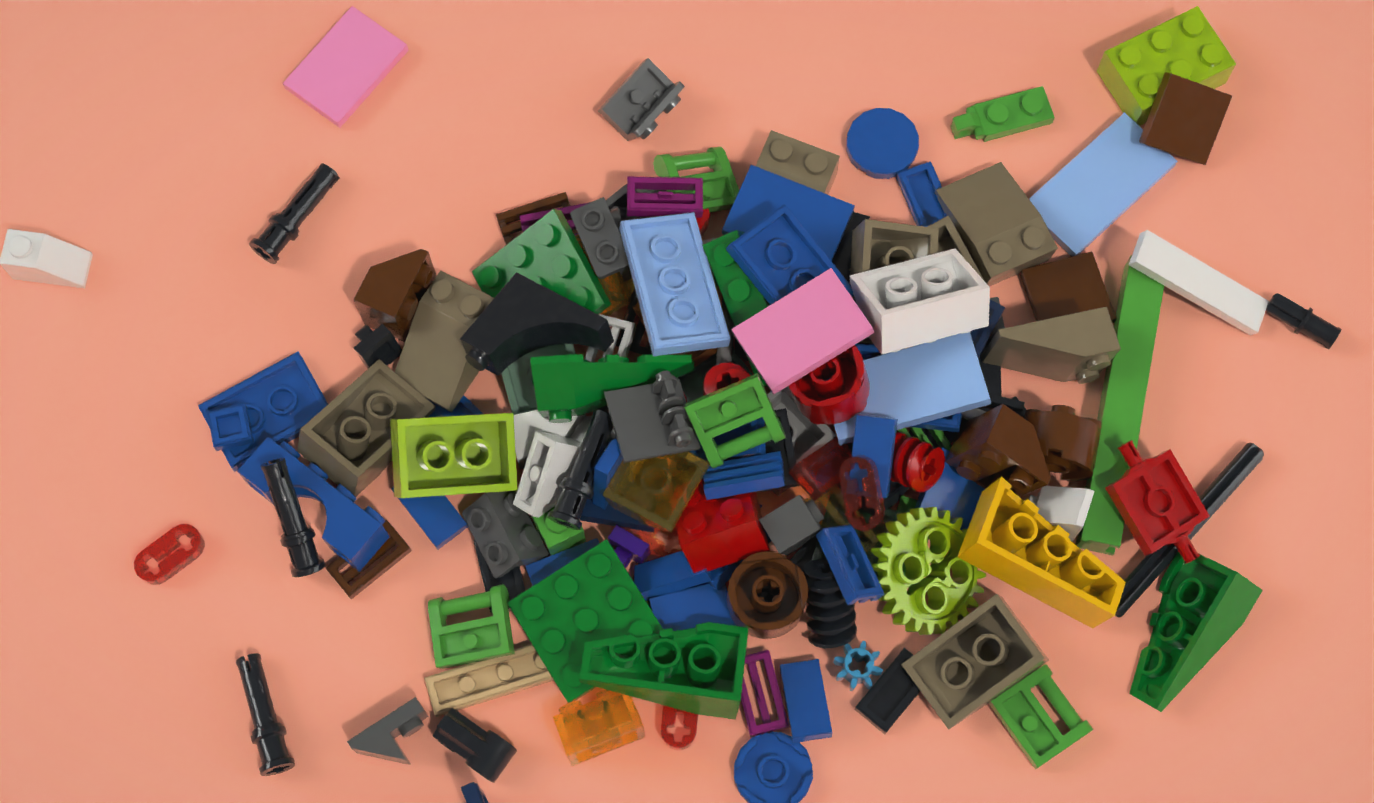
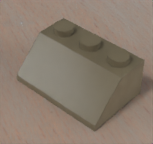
(888, 243)

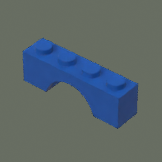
(349, 529)

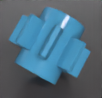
(855, 677)

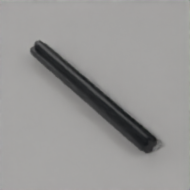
(1212, 499)

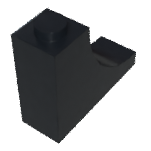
(527, 319)

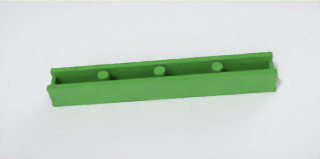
(1121, 404)

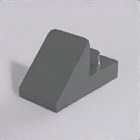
(380, 737)

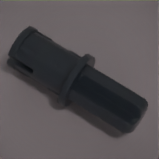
(1303, 320)

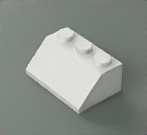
(921, 300)

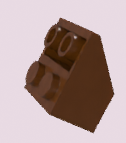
(394, 291)
(999, 446)

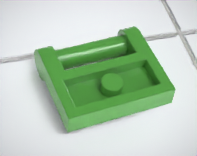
(718, 186)
(730, 409)
(471, 639)
(1031, 724)

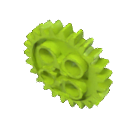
(946, 595)

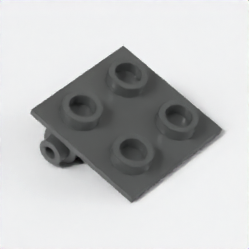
(651, 419)

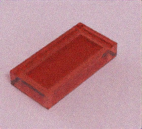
(820, 470)

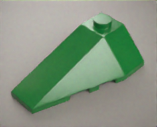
(576, 386)
(1196, 617)
(680, 669)

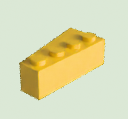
(1034, 556)

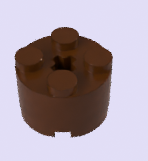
(1067, 441)
(782, 579)

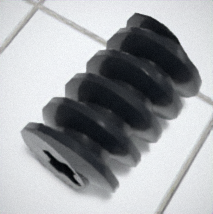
(830, 617)

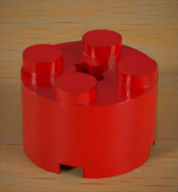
(835, 398)

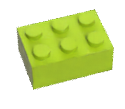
(1178, 46)
(453, 455)

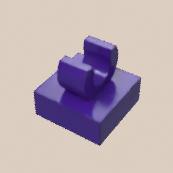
(628, 546)

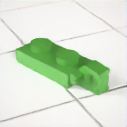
(1004, 116)

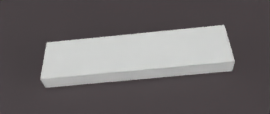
(1198, 282)

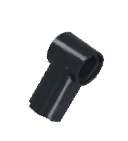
(482, 750)

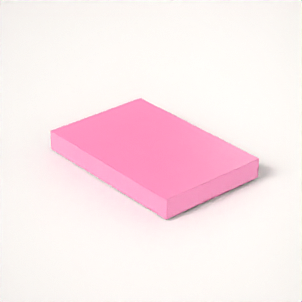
(345, 66)
(802, 331)

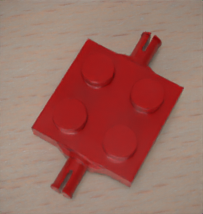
(1157, 502)

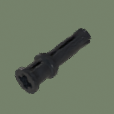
(285, 225)
(577, 487)
(297, 535)
(268, 732)

